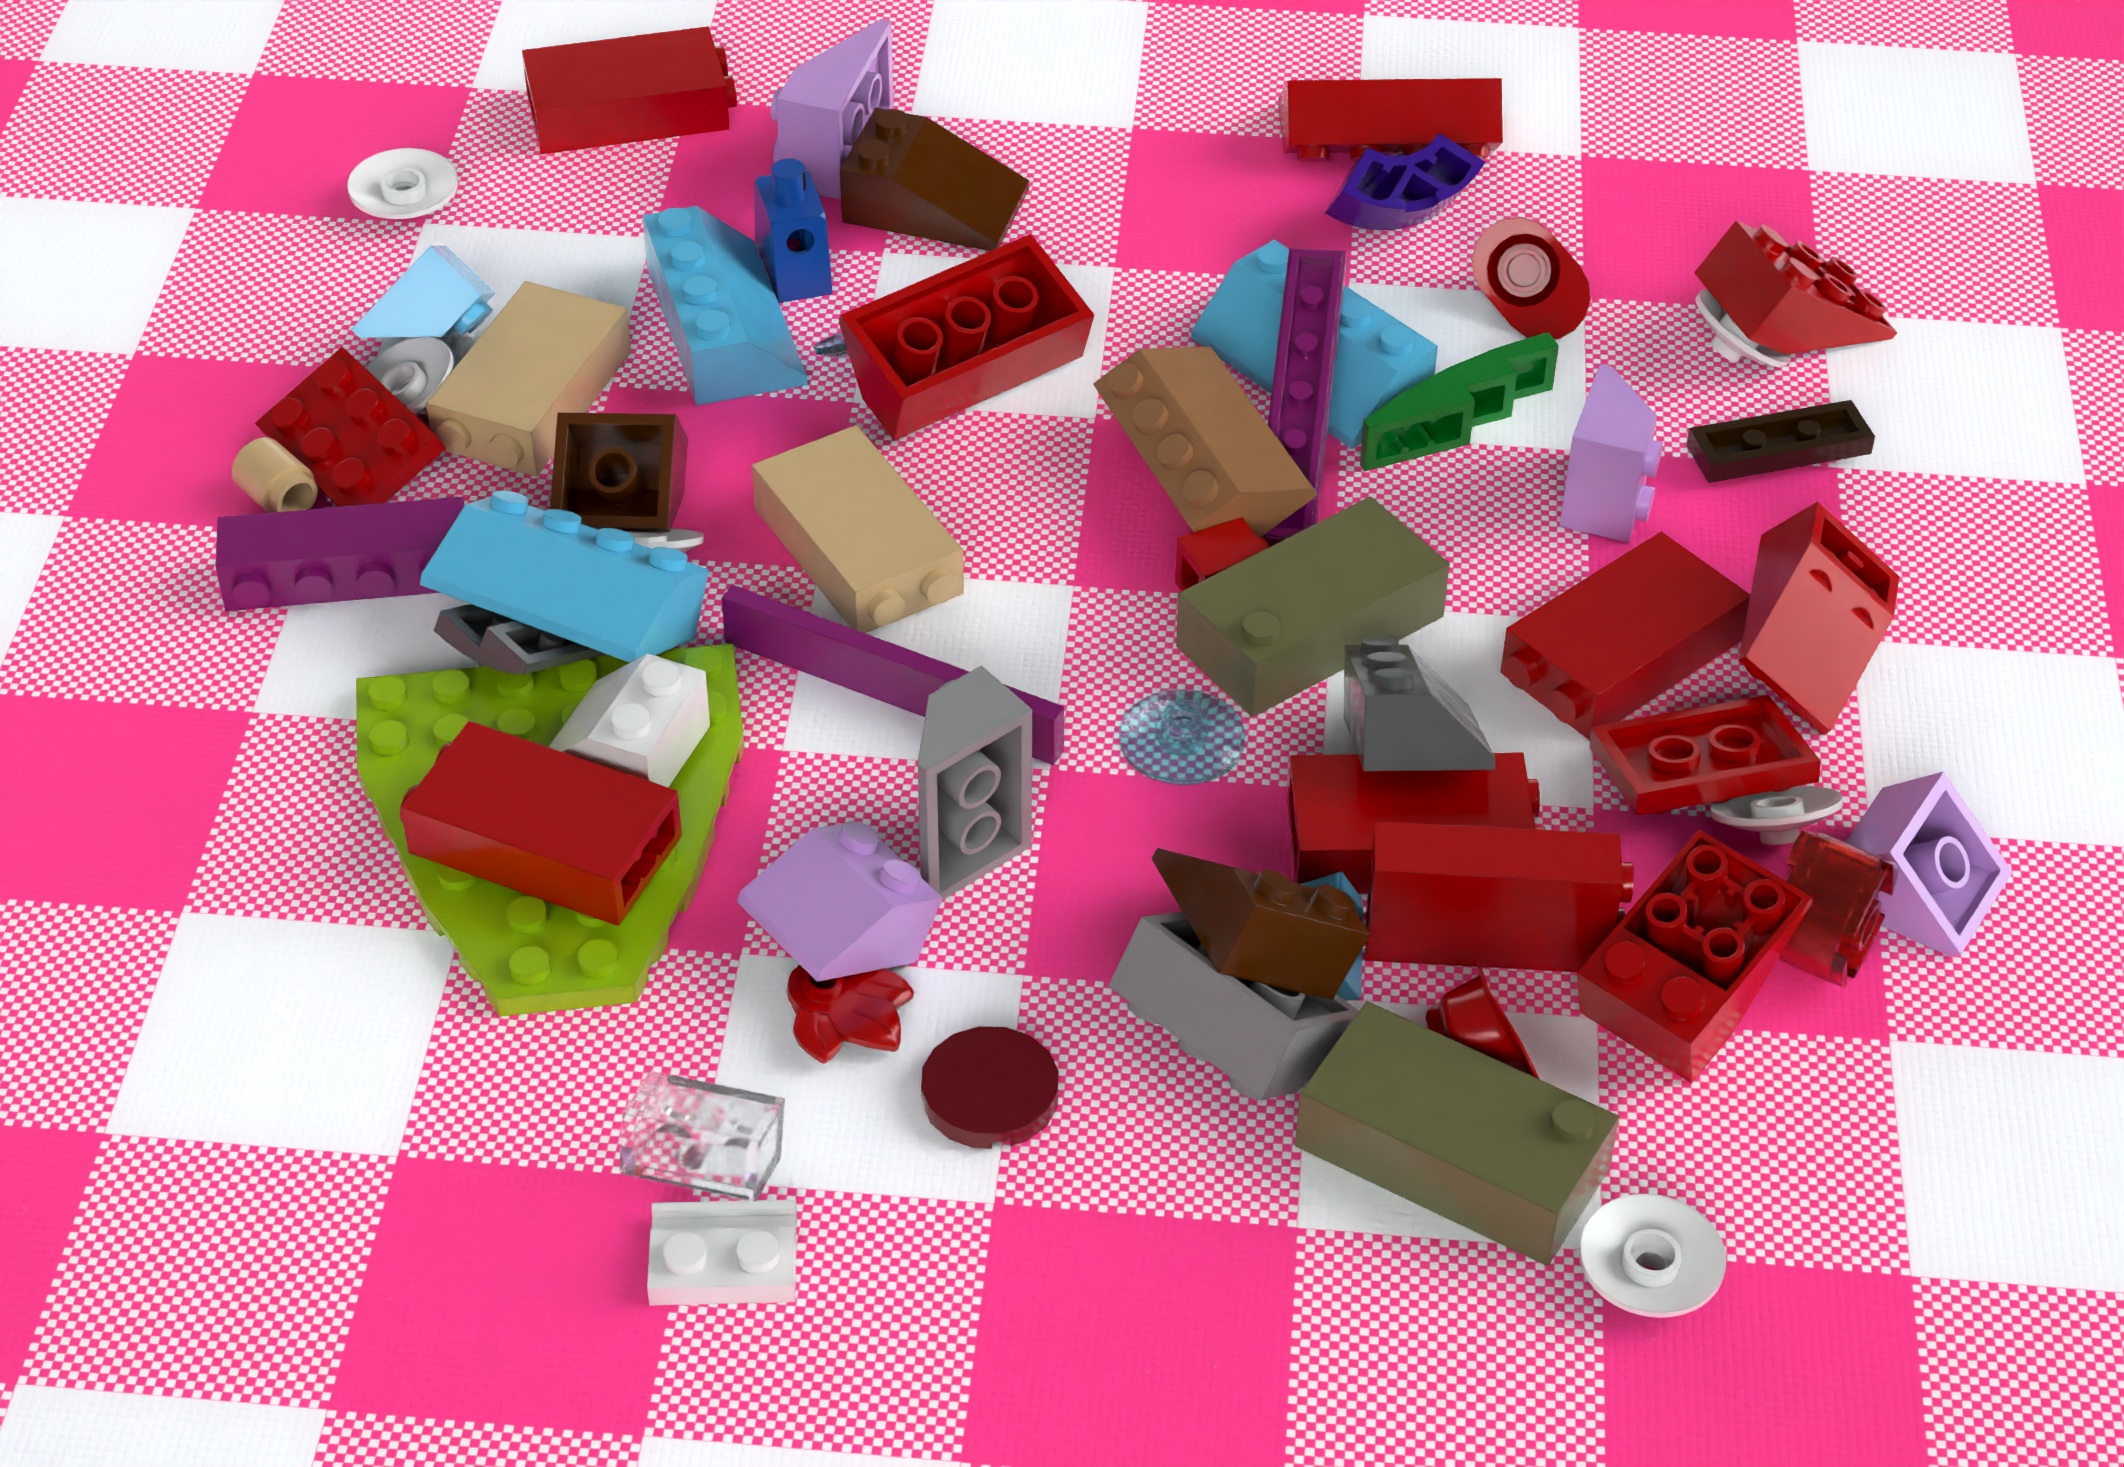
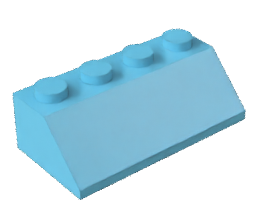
(719, 307)
(1374, 350)
(568, 577)

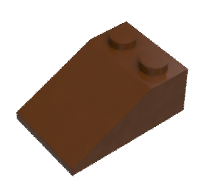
(927, 183)
(1266, 924)

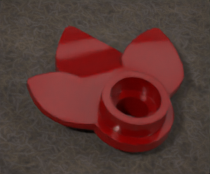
(848, 1010)

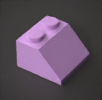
(1611, 461)
(1943, 859)
(843, 902)

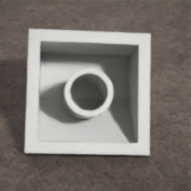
(640, 719)

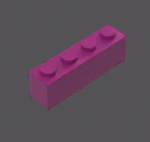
(330, 552)

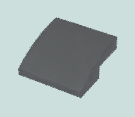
(506, 642)

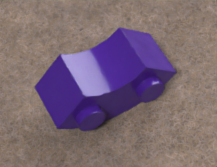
(1403, 189)

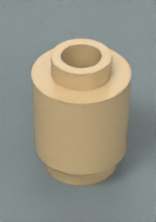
(273, 477)

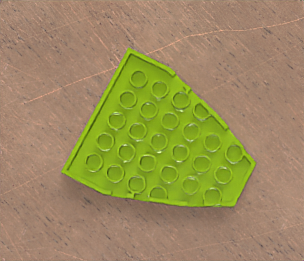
(515, 944)

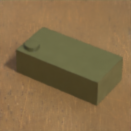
(1292, 608)
(1456, 1132)

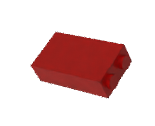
(628, 89)
(1624, 634)
(1337, 807)
(542, 822)
(1493, 895)

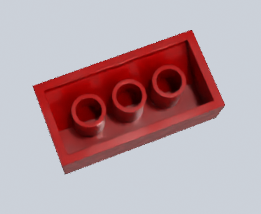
(1389, 115)
(964, 335)

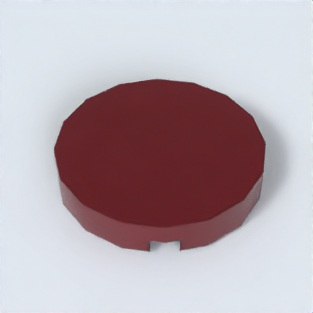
(989, 1087)

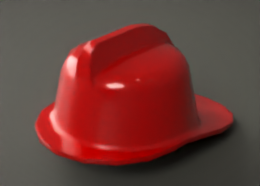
(1531, 278)
(1477, 1021)

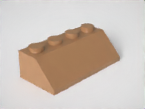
(1204, 439)

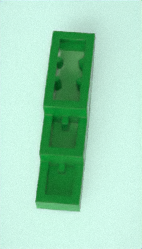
(1447, 405)

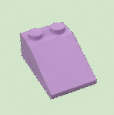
(831, 102)

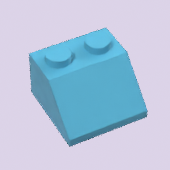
(430, 300)

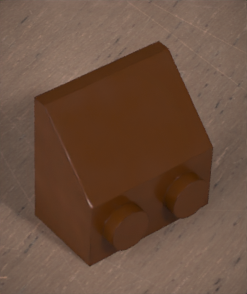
(620, 469)

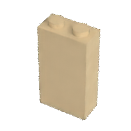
(533, 360)
(858, 530)

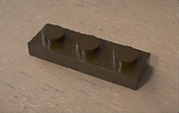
(1780, 441)

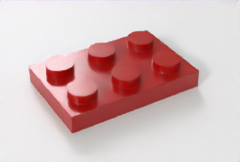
(351, 433)
(1704, 755)

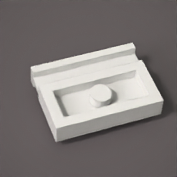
(722, 1252)

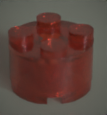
(1845, 907)

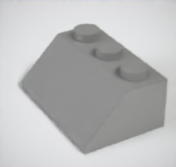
(973, 781)
(1249, 1030)

